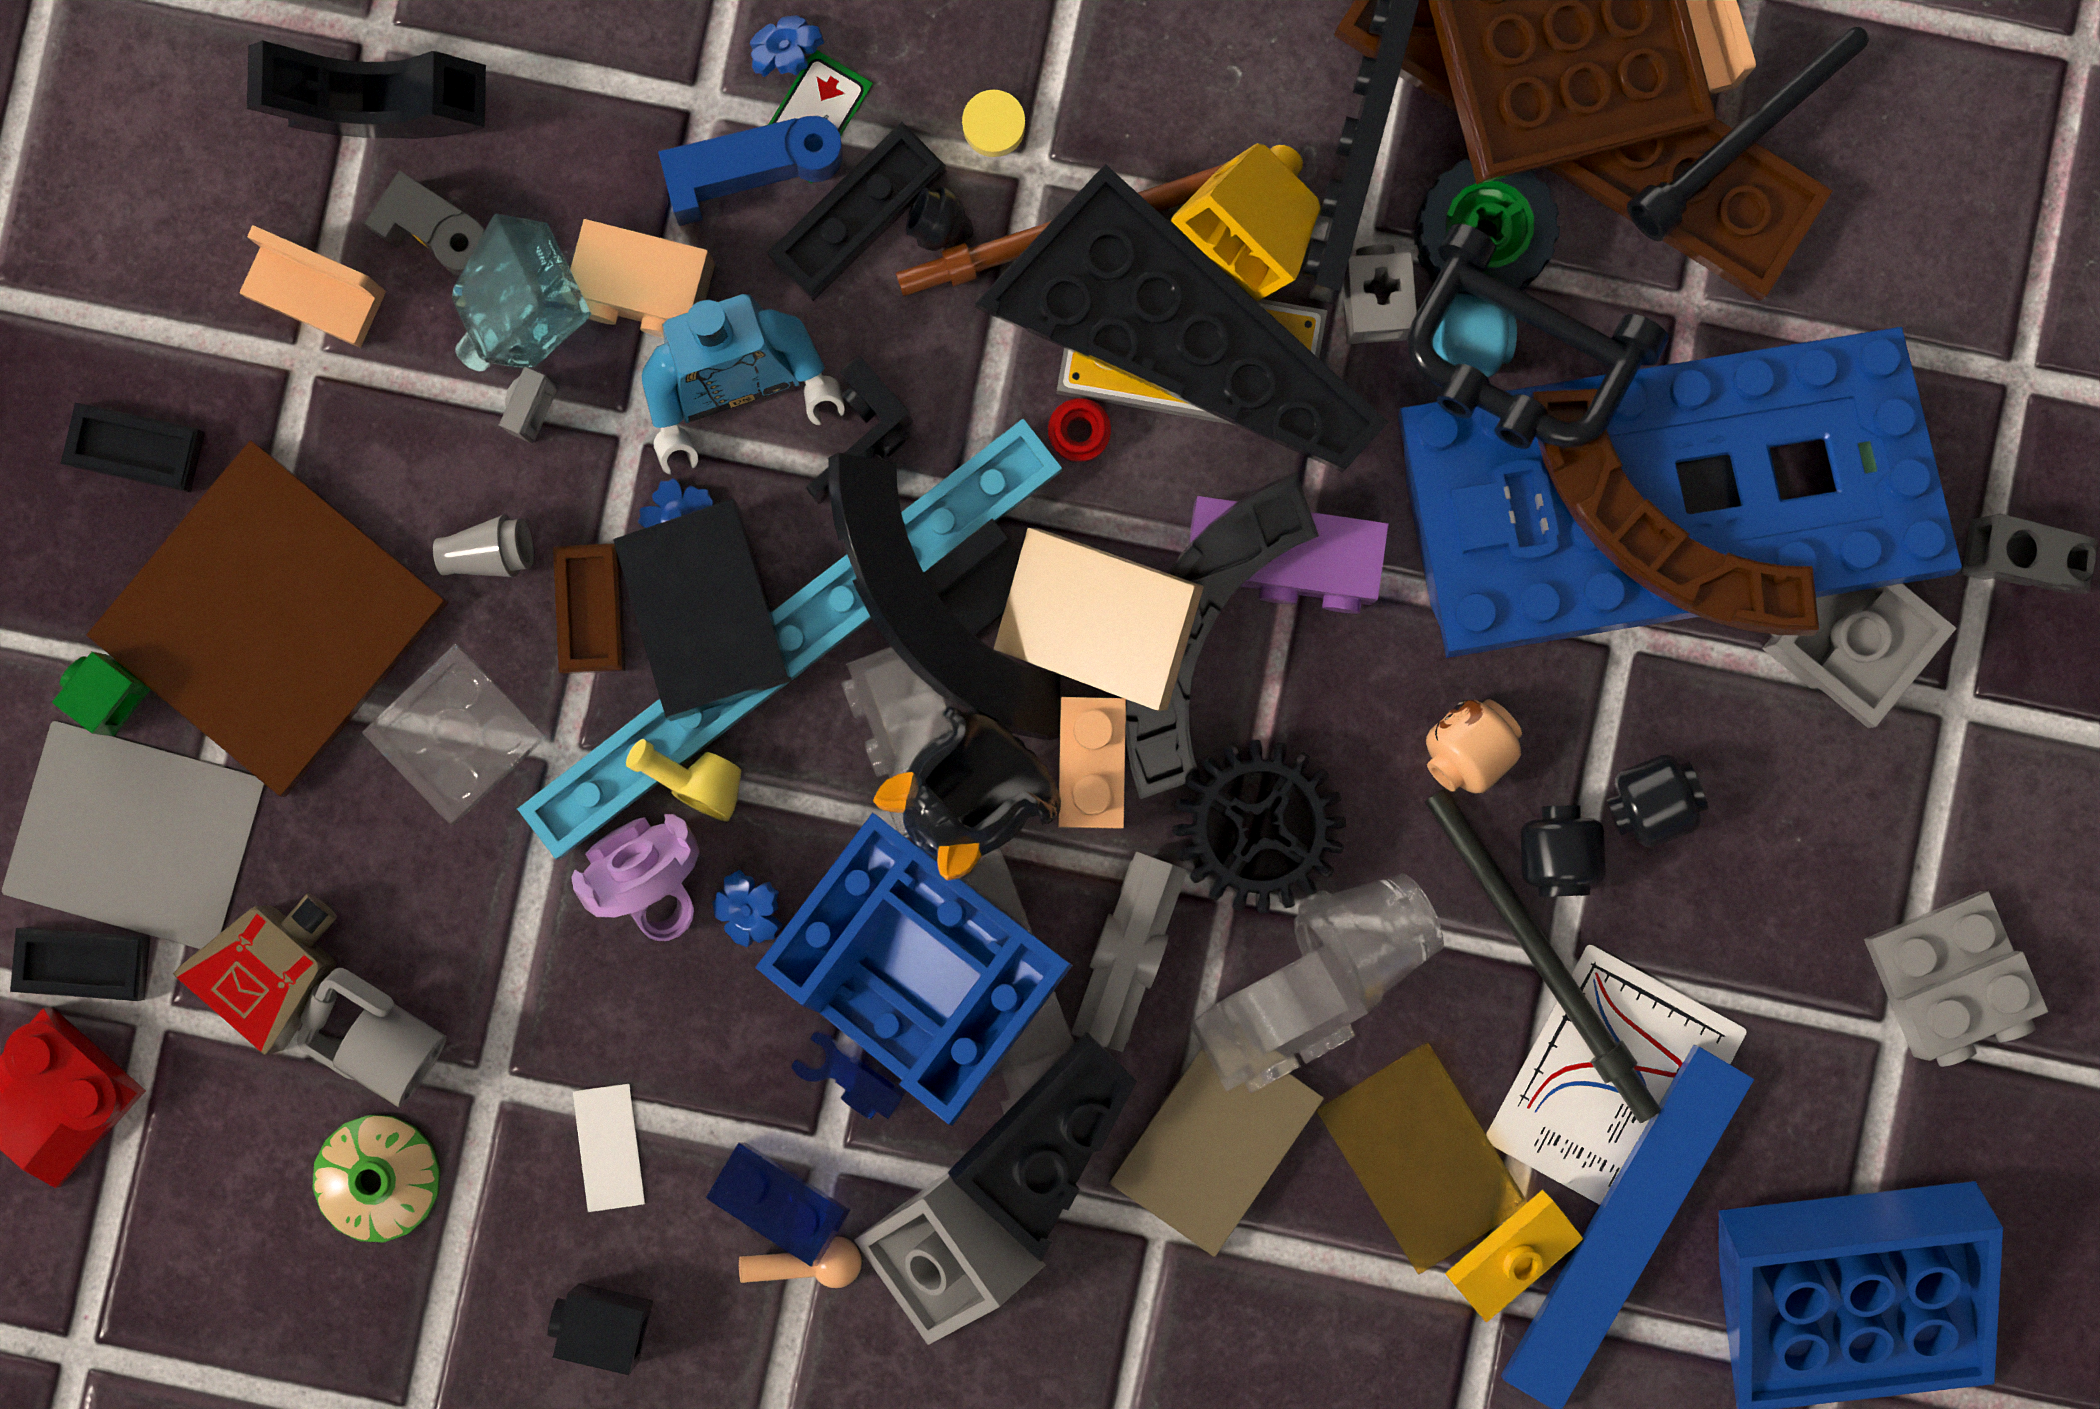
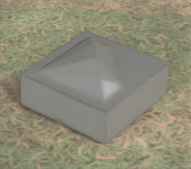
(527, 404)

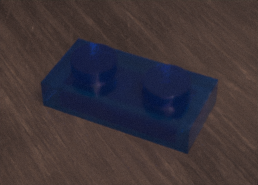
(778, 1204)

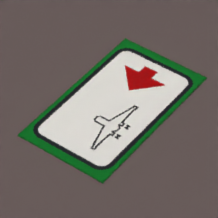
(824, 91)

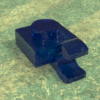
(864, 1087)

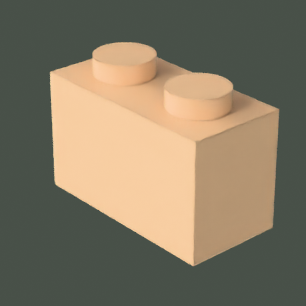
(638, 275)
(1092, 762)

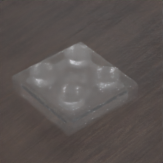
(454, 734)

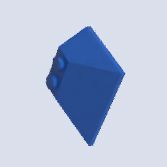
(914, 967)

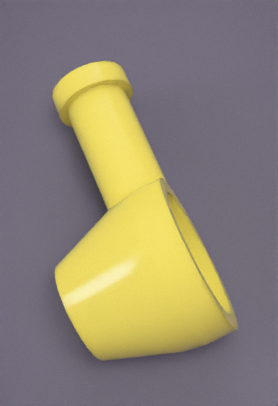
(707, 785)

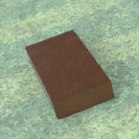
(589, 609)

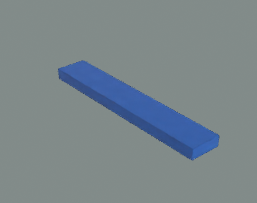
(1626, 1228)

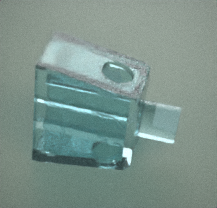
(516, 296)

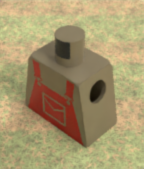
(263, 970)

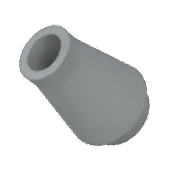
(488, 549)

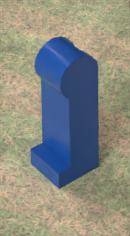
(749, 159)

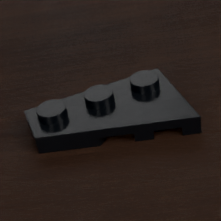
(1039, 1148)

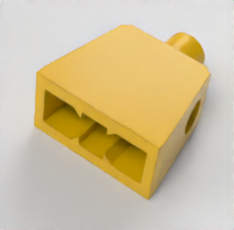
(1254, 218)

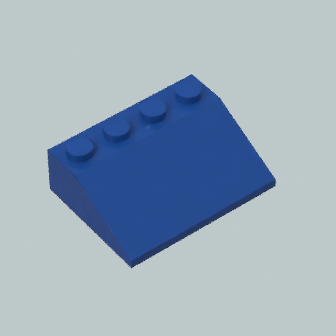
(1861, 1295)

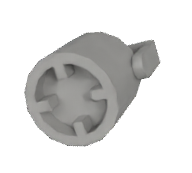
(383, 1048)

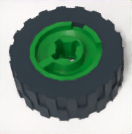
(1514, 204)

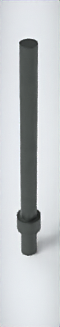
(1611, 1059)

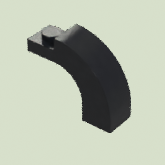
(387, 99)

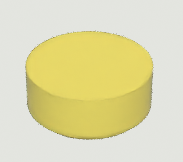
(993, 123)

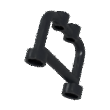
(1522, 418)

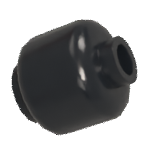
(1657, 800)
(1563, 852)

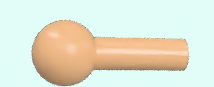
(836, 1269)

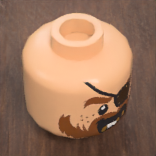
(1473, 746)

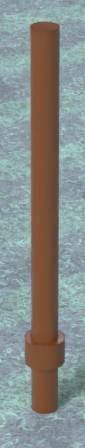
(962, 263)

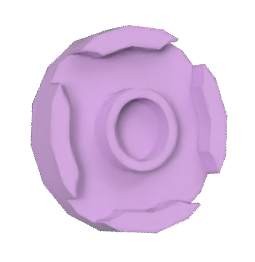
(637, 869)

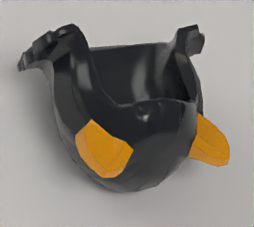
(969, 792)

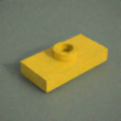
(1514, 1256)

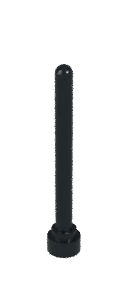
(1660, 207)

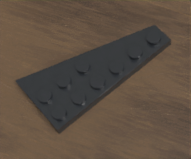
(1152, 306)

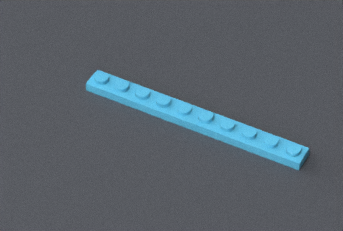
(807, 628)

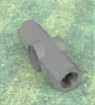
(1129, 951)

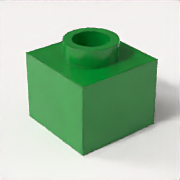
(99, 693)

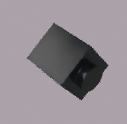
(600, 1328)

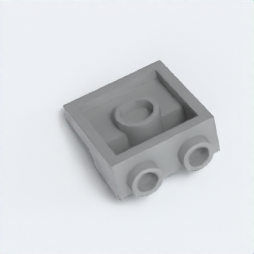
(1865, 648)
(1956, 980)

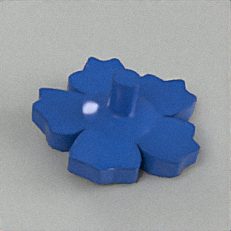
(784, 46)
(673, 503)
(747, 909)

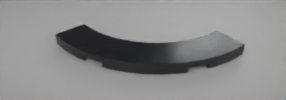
(1221, 561)
(914, 616)

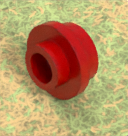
(1079, 410)

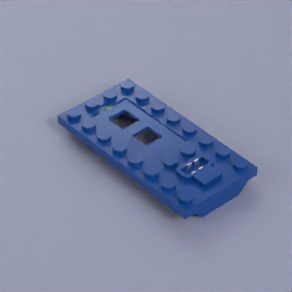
(1519, 570)

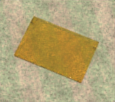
(1422, 1157)

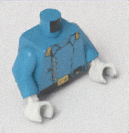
(726, 358)

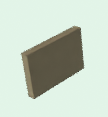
(1212, 1150)

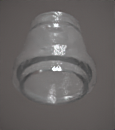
(1375, 931)

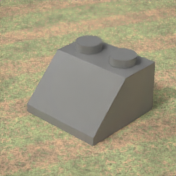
(946, 1259)

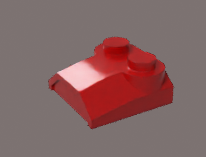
(58, 1097)

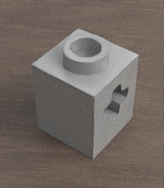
(1363, 316)

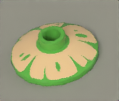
(406, 1171)

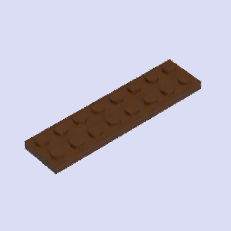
(1735, 226)

